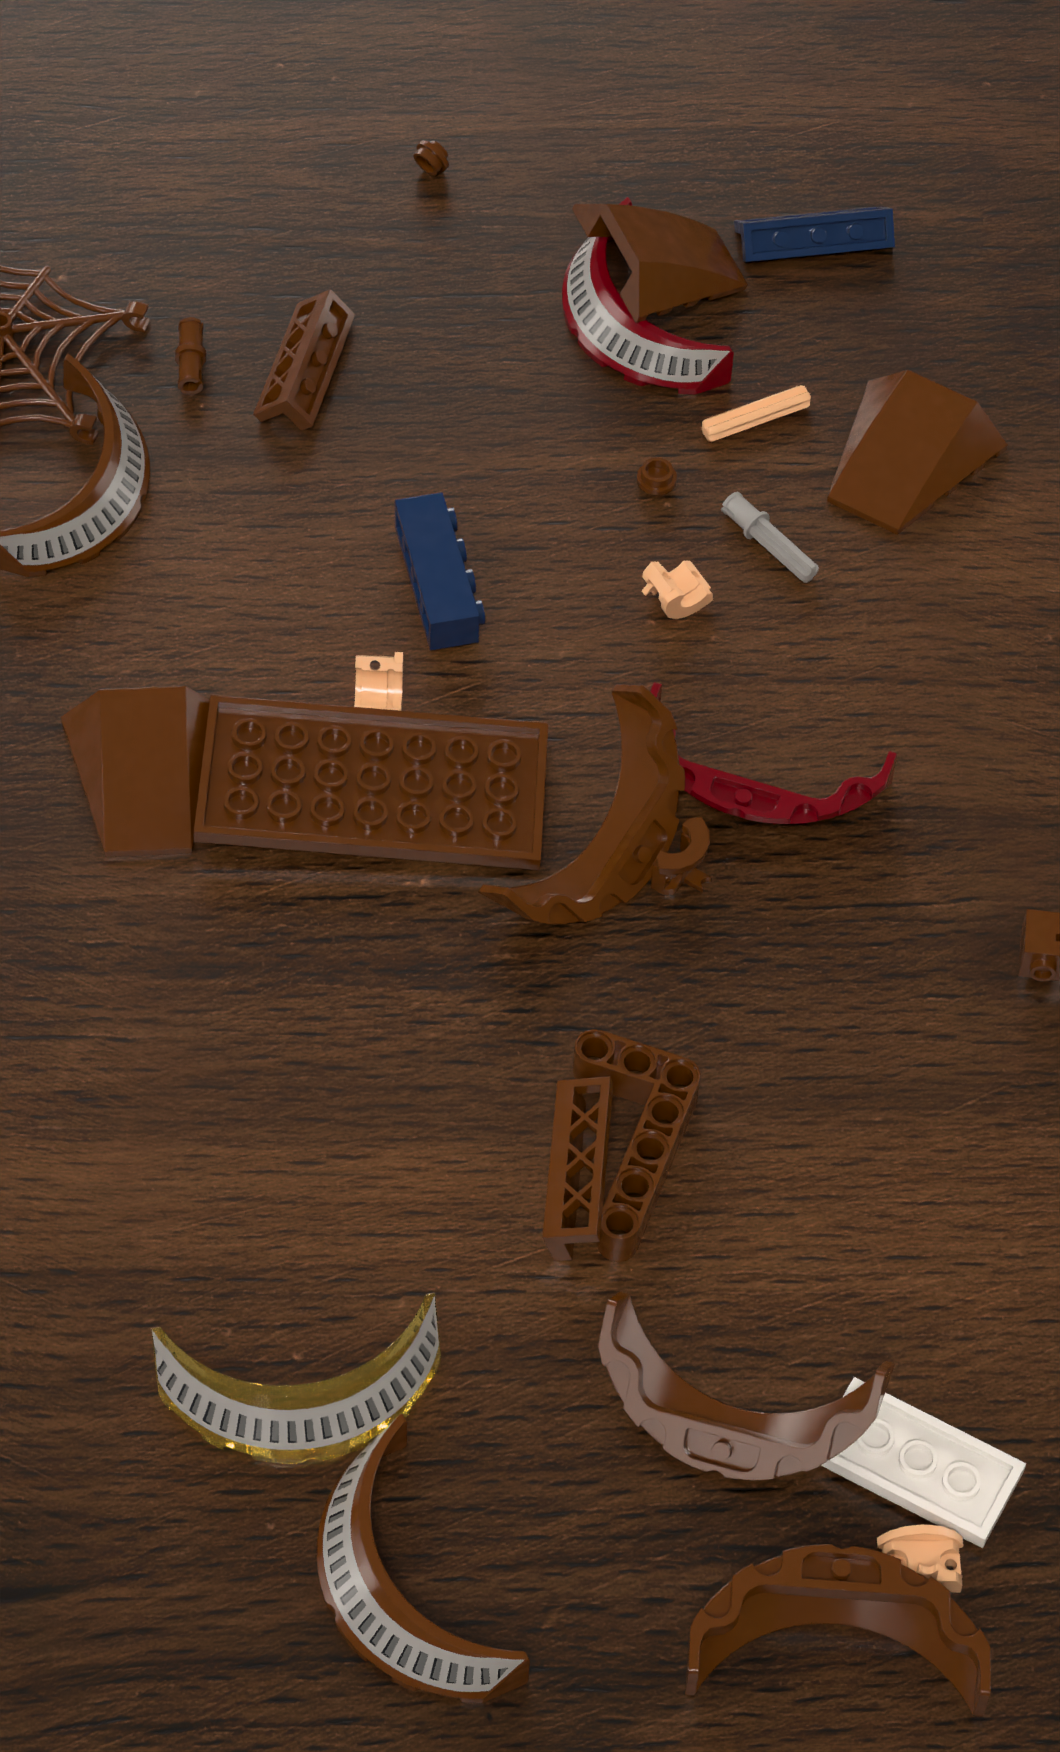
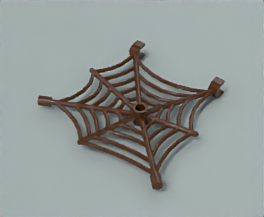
(82, 424)

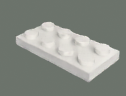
(931, 1469)

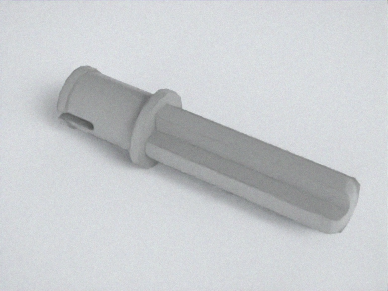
(757, 525)

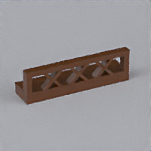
(306, 360)
(568, 1159)

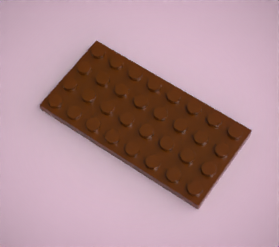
(372, 782)

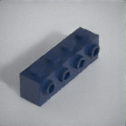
(438, 571)

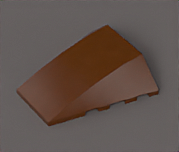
(668, 255)
(910, 449)
(140, 766)

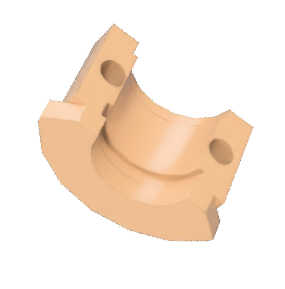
(680, 590)
(381, 686)
(927, 1551)

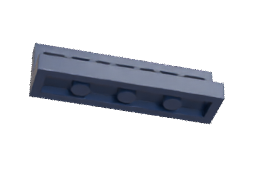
(816, 233)

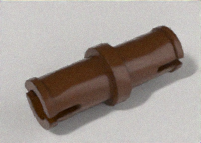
(190, 355)

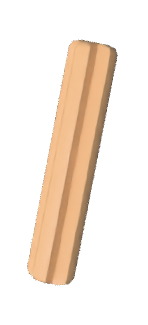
(756, 413)

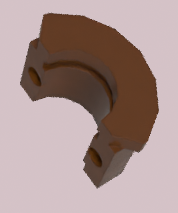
(678, 868)

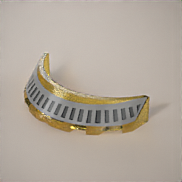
(306, 1419)

